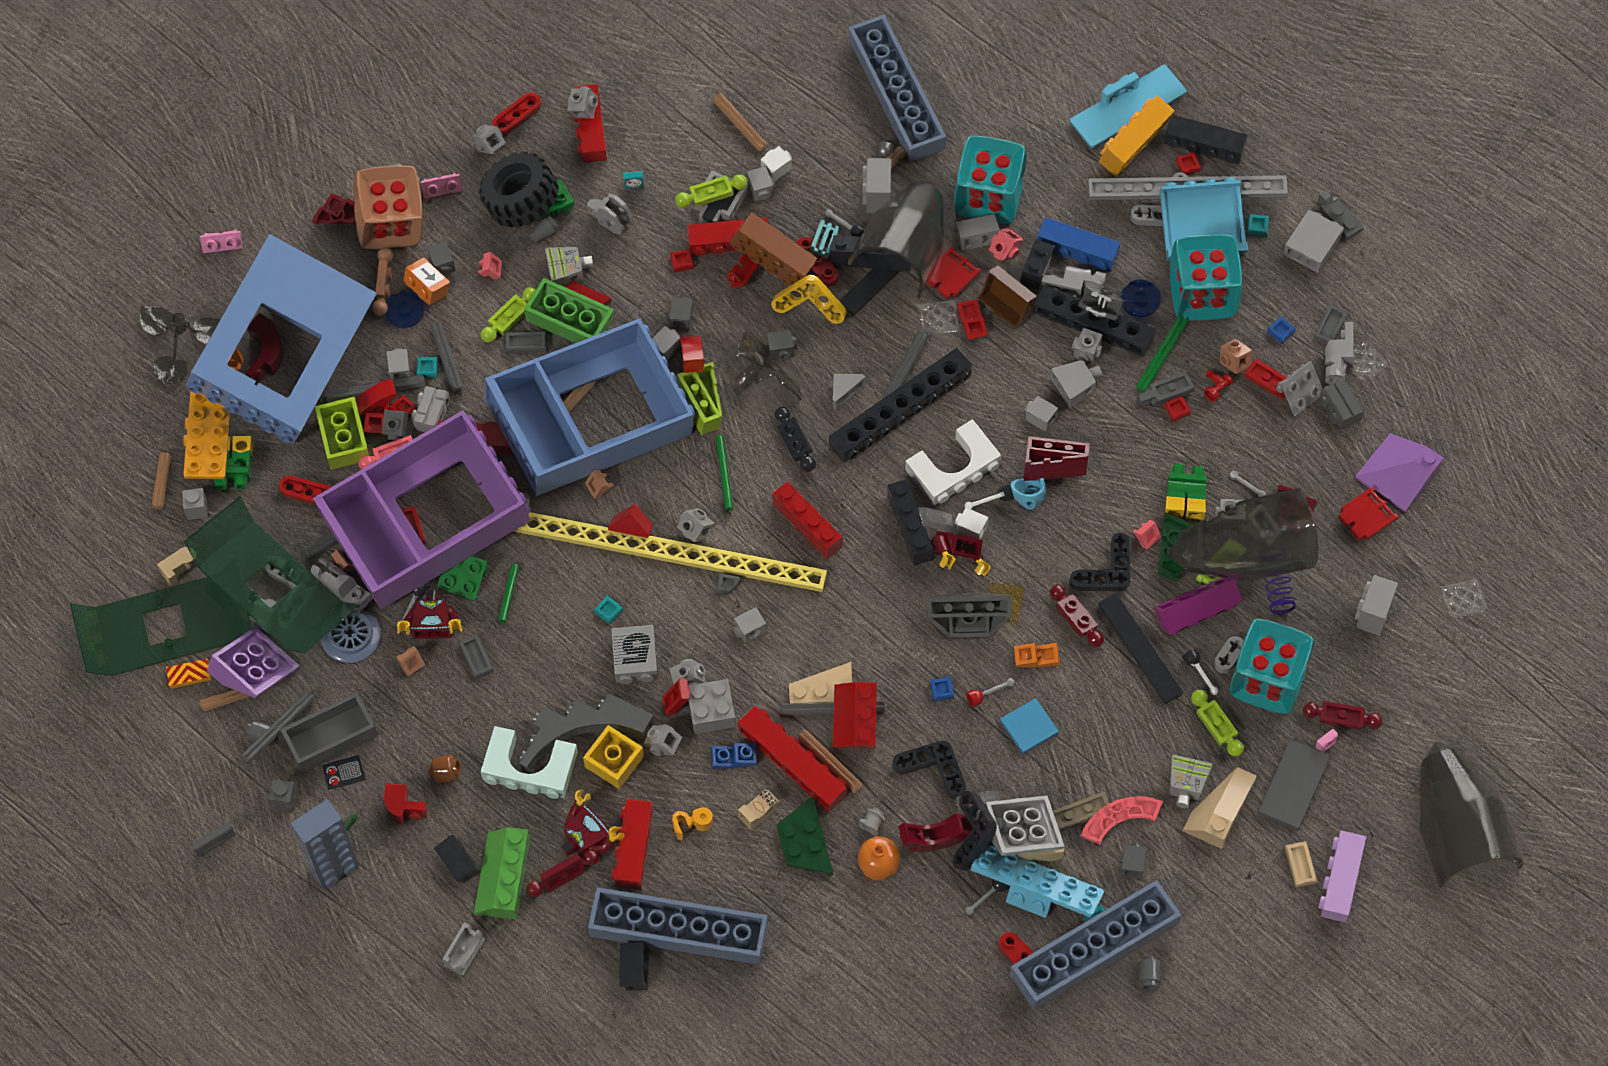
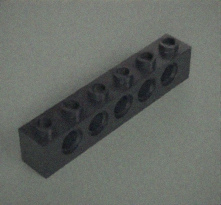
(1118, 336)

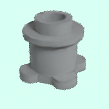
(872, 821)

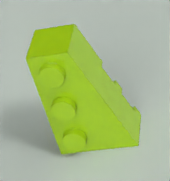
(703, 396)

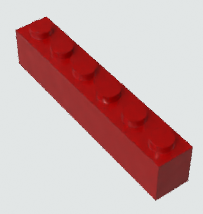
(792, 758)

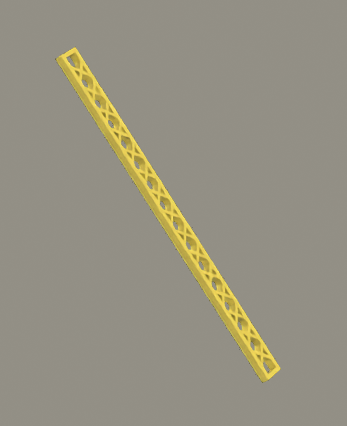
(680, 558)

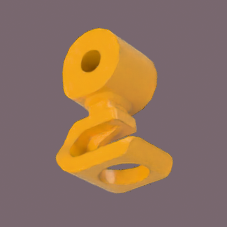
(700, 819)

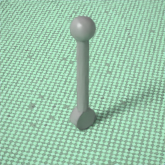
(1234, 475)

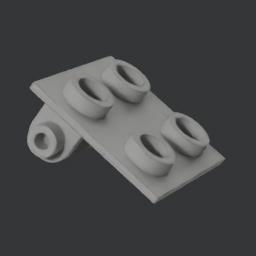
(1301, 387)

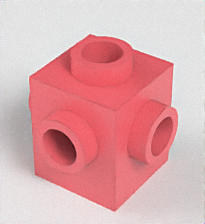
(1005, 245)

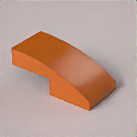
(1037, 656)

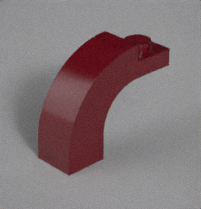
(266, 334)
(937, 835)

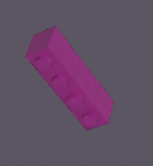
(1197, 605)

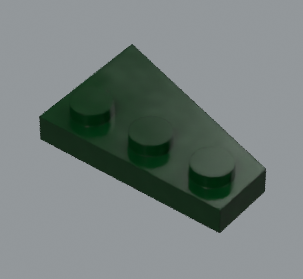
(1171, 529)

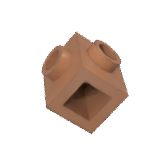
(1235, 356)

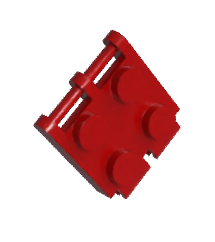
(952, 275)
(1366, 515)

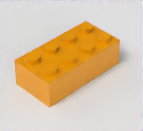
(1135, 135)

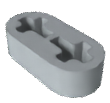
(1226, 652)

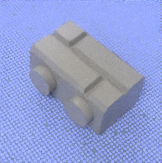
(431, 408)

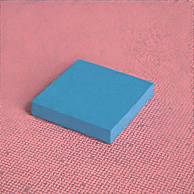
(1029, 726)

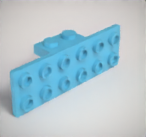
(1122, 101)
(1037, 886)

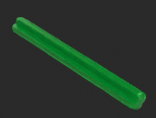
(1162, 353)

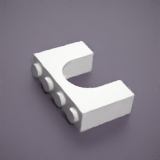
(940, 485)

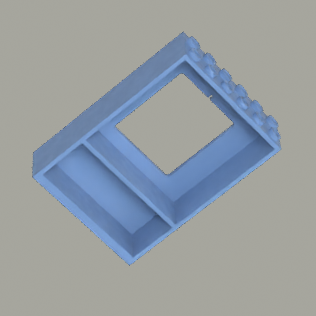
(304, 295)
(540, 427)

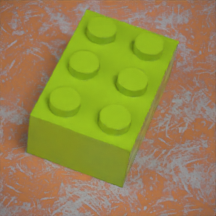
(342, 432)

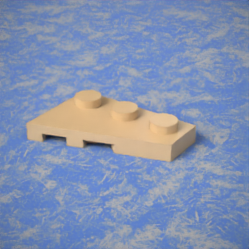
(820, 686)

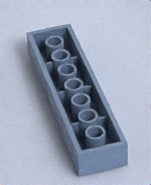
(897, 88)
(678, 925)
(1095, 945)

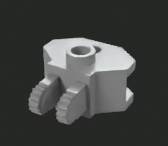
(610, 212)

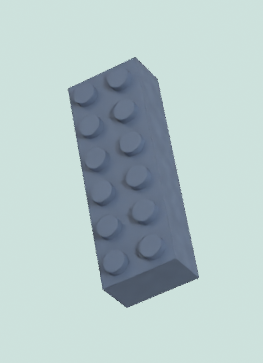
(325, 844)

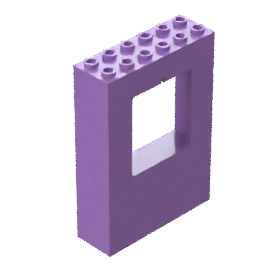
(378, 534)

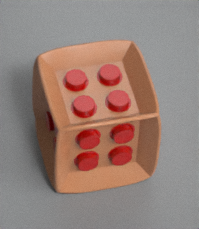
(388, 207)

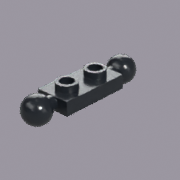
(795, 439)

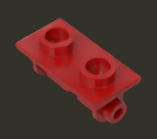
(739, 275)

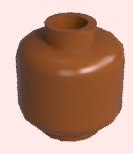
(445, 769)

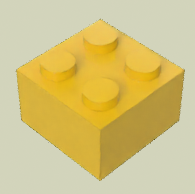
(613, 757)

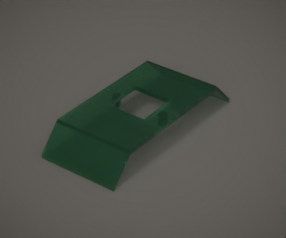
(236, 548)
(116, 637)

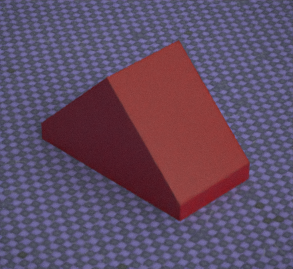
(631, 522)

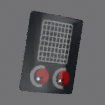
(343, 772)

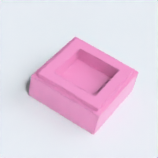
(1326, 741)

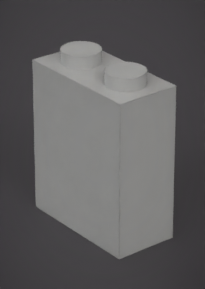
(1313, 241)

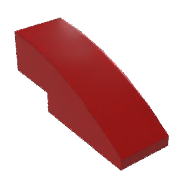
(692, 354)

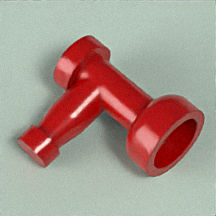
(1212, 393)

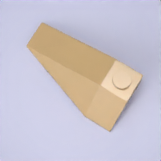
(1219, 810)

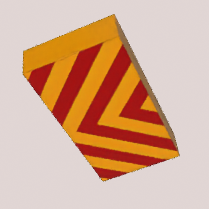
(188, 673)

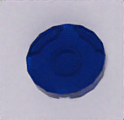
(1141, 298)
(404, 309)

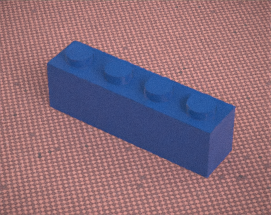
(1079, 244)

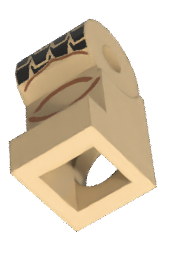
(176, 565)
(758, 809)

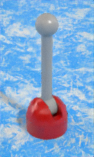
(975, 696)

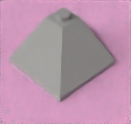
(1024, 826)

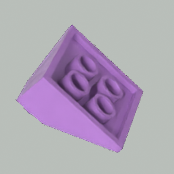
(1400, 470)
(251, 664)

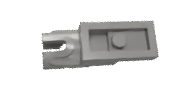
(1075, 280)
(1339, 355)
(341, 584)

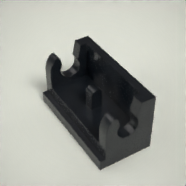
(457, 859)
(634, 966)

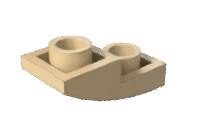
(1043, 856)

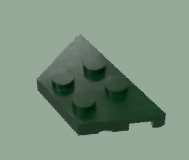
(804, 840)

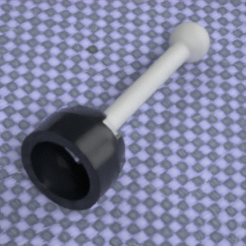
(1004, 493)
(1192, 658)

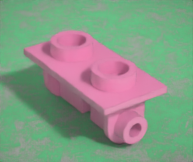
(441, 186)
(221, 242)

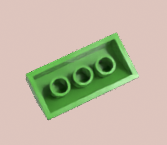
(567, 312)
(502, 873)

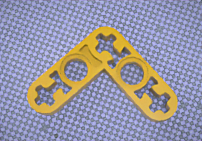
(812, 293)

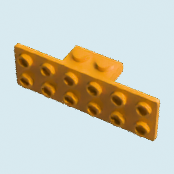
(205, 439)

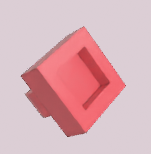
(490, 266)
(1148, 534)

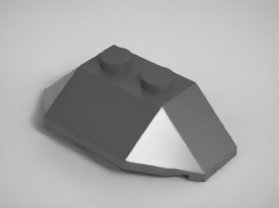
(969, 613)

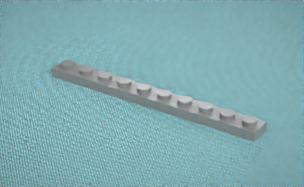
(1150, 187)

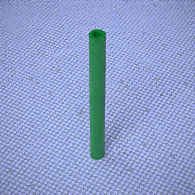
(724, 473)

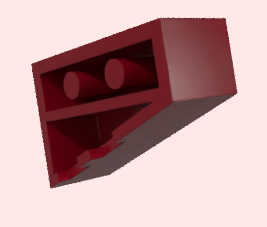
(1055, 459)

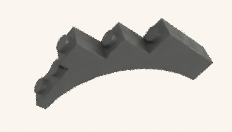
(582, 720)

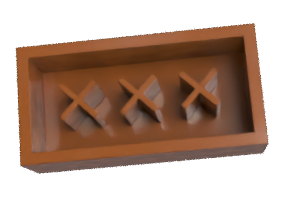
(772, 250)

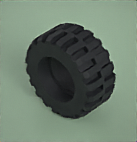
(528, 203)

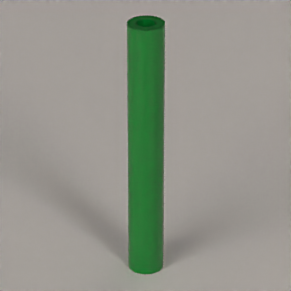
(508, 593)

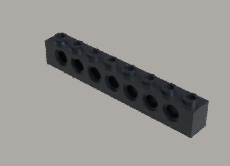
(904, 395)

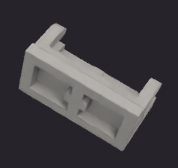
(976, 232)
(463, 949)

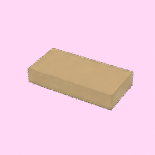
(1300, 864)

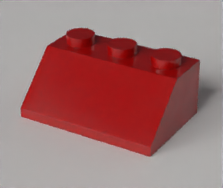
(855, 715)

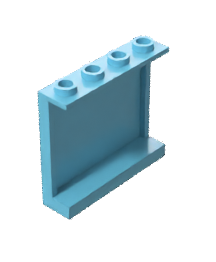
(1202, 210)

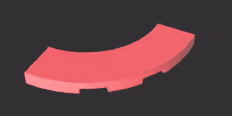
(1119, 811)

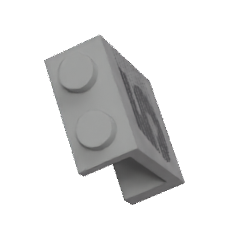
(634, 654)

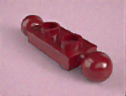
(1076, 616)
(1342, 715)
(562, 873)

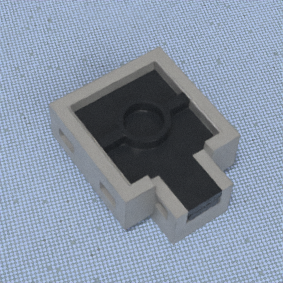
(721, 209)

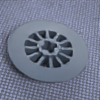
(365, 648)

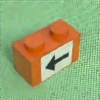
(426, 281)

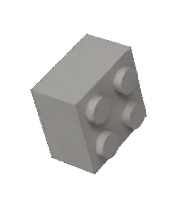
(876, 183)
(1375, 604)
(711, 706)

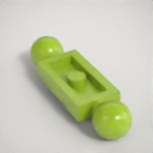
(711, 191)
(507, 316)
(1217, 723)

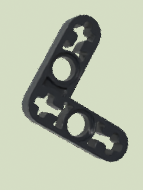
(1115, 572)
(934, 759)
(981, 833)

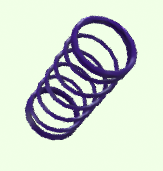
(1281, 601)

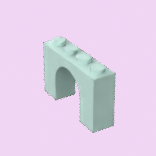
(550, 781)

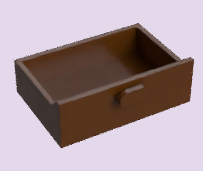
(1007, 297)

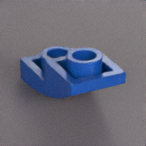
(733, 756)

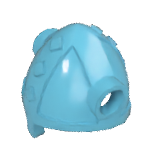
(1029, 497)

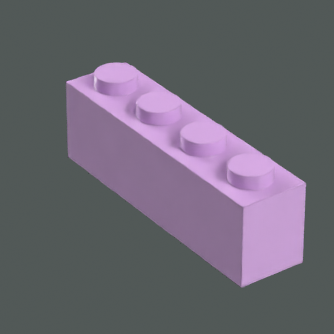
(1343, 876)

